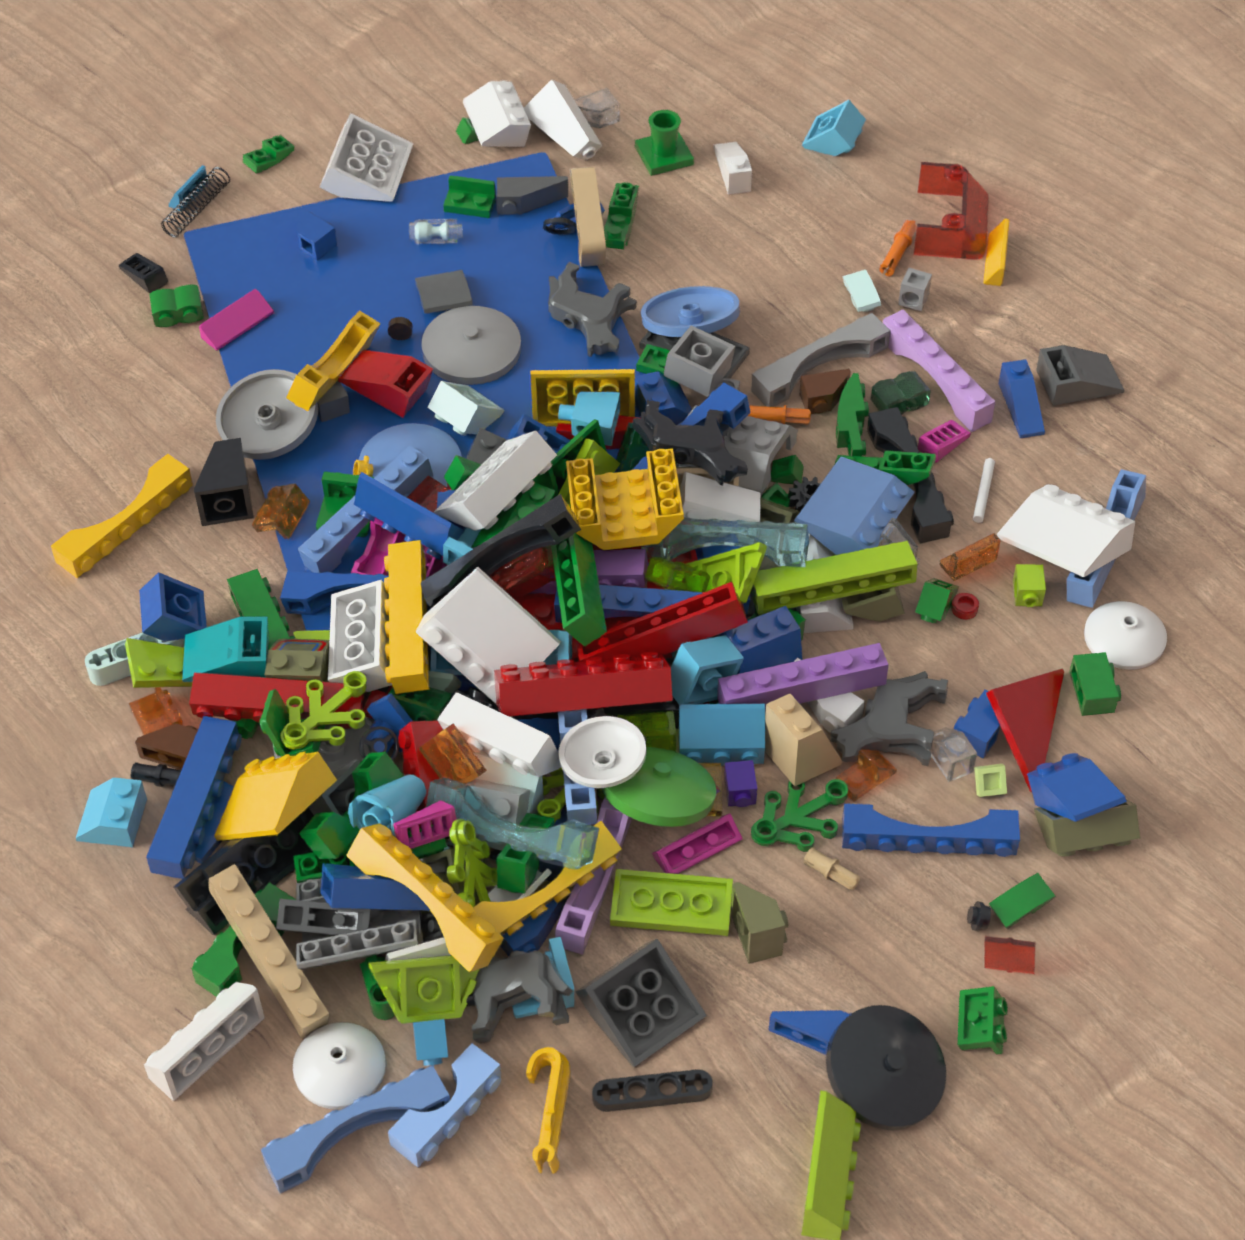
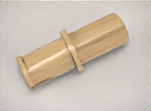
(831, 868)

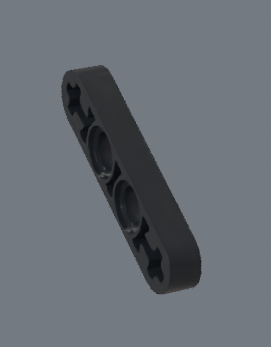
(651, 1085)

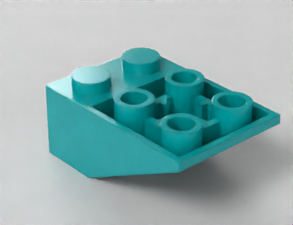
(228, 648)

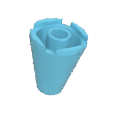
(387, 803)

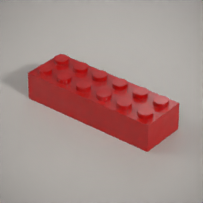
(582, 684)

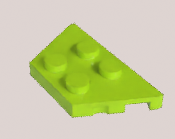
(734, 566)
(425, 987)

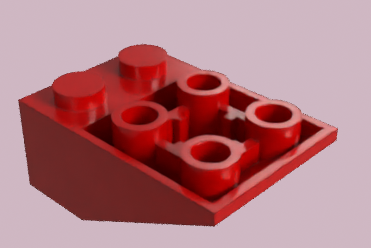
(388, 379)

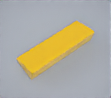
(996, 254)

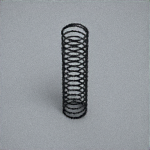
(197, 187)

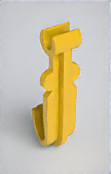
(554, 1105)

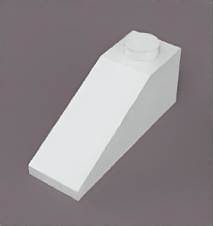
(734, 167)
(837, 710)

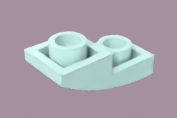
(862, 291)

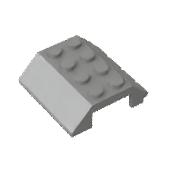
(757, 444)

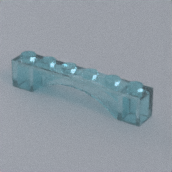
(785, 542)
(567, 842)

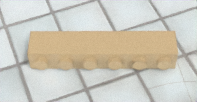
(268, 951)

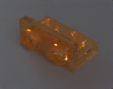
(154, 711)
(452, 756)

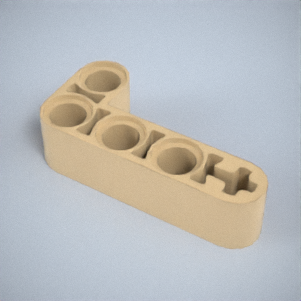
(588, 217)

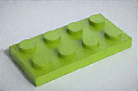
(671, 902)

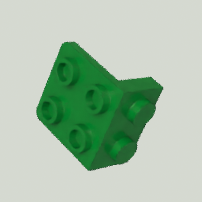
(338, 491)
(273, 722)

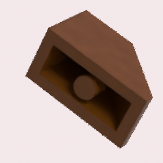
(823, 390)
(167, 745)

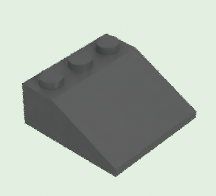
(641, 1002)

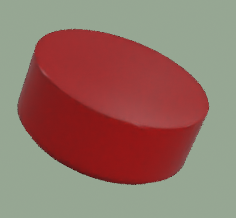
(965, 606)

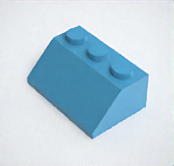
(722, 732)

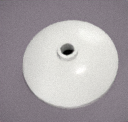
(1126, 645)
(602, 752)
(341, 1080)

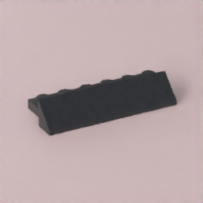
(257, 858)

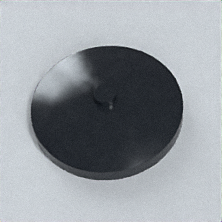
(886, 1067)

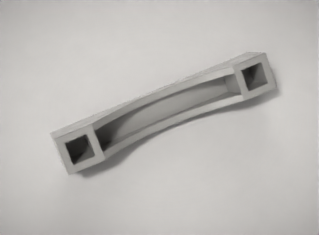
(859, 339)

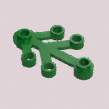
(798, 816)

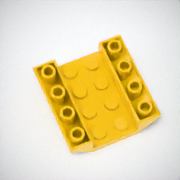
(627, 505)

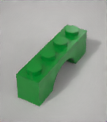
(331, 833)
(219, 965)

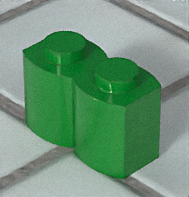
(176, 305)

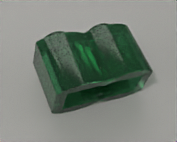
(905, 392)

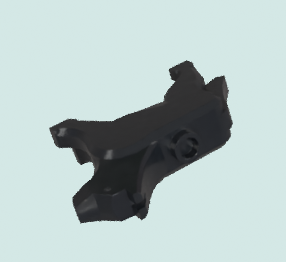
(691, 443)

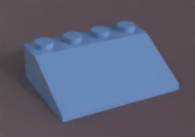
(853, 506)

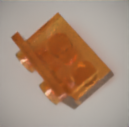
(281, 510)
(971, 557)

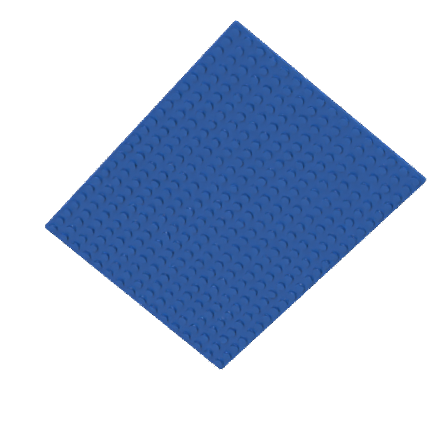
(375, 272)

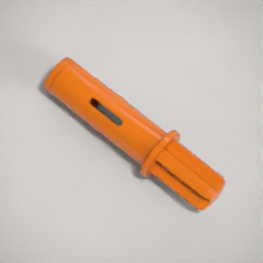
(901, 241)
(781, 414)

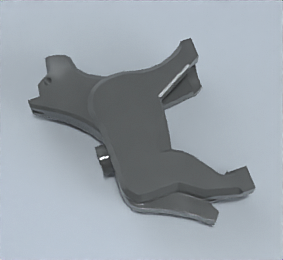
(588, 312)
(886, 720)
(514, 981)

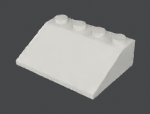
(366, 162)
(498, 482)
(1068, 530)
(483, 629)

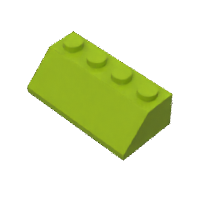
(830, 1169)

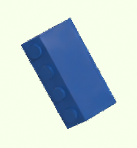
(403, 515)

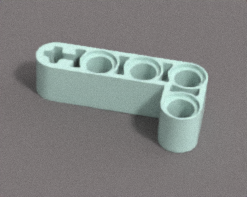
(111, 661)

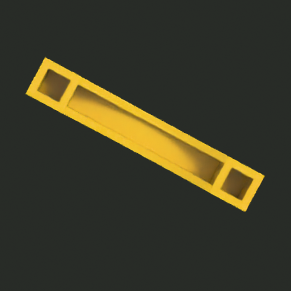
(318, 378)
(86, 546)
(509, 915)
(466, 933)

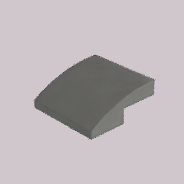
(443, 291)

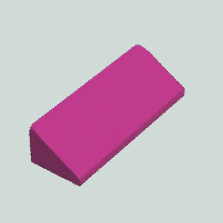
(235, 320)
(698, 845)

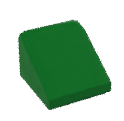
(466, 131)
(787, 470)
(776, 494)

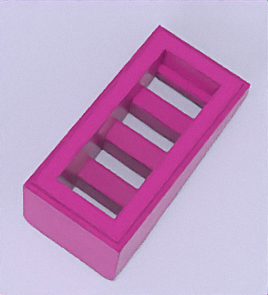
(927, 441)
(442, 817)

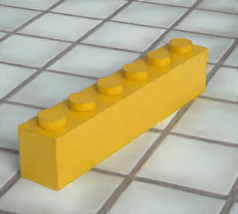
(405, 610)

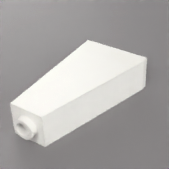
(563, 121)

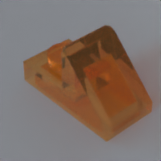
(867, 773)

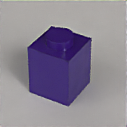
(740, 783)

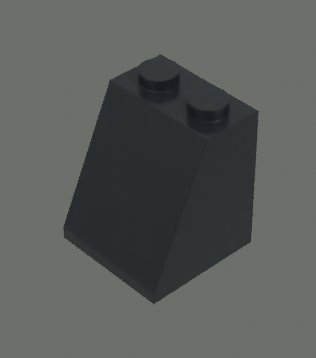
(224, 485)

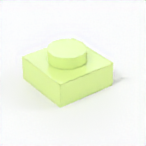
(990, 780)

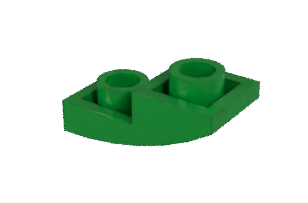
(272, 152)
(1021, 900)

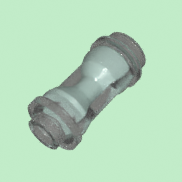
(422, 231)

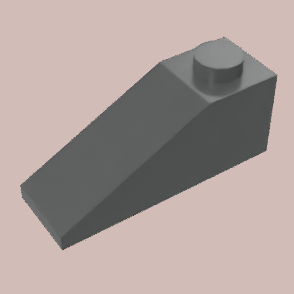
(525, 194)
(320, 918)

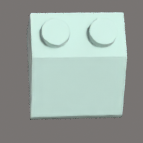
(463, 408)

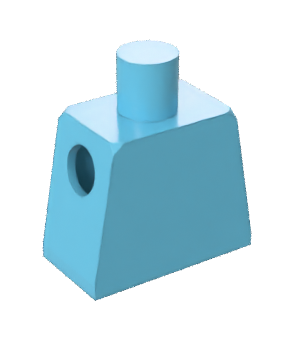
(591, 406)

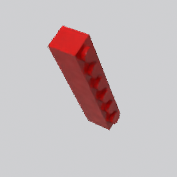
(671, 626)
(246, 696)

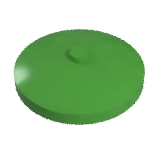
(665, 790)

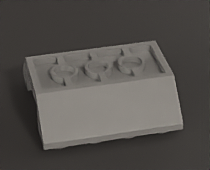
(387, 933)

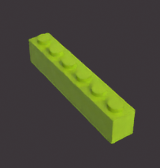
(834, 577)

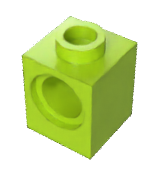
(1029, 585)

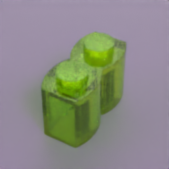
(676, 575)

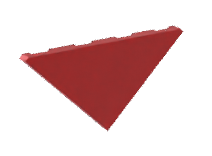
(1027, 717)

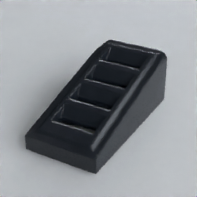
(147, 274)

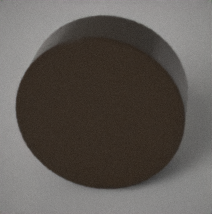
(400, 328)

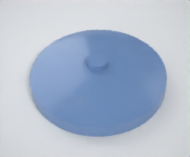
(694, 306)
(427, 439)

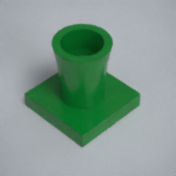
(665, 147)

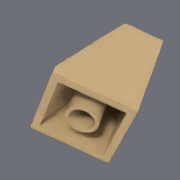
(797, 741)

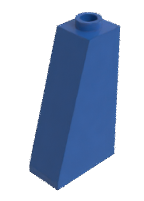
(352, 888)

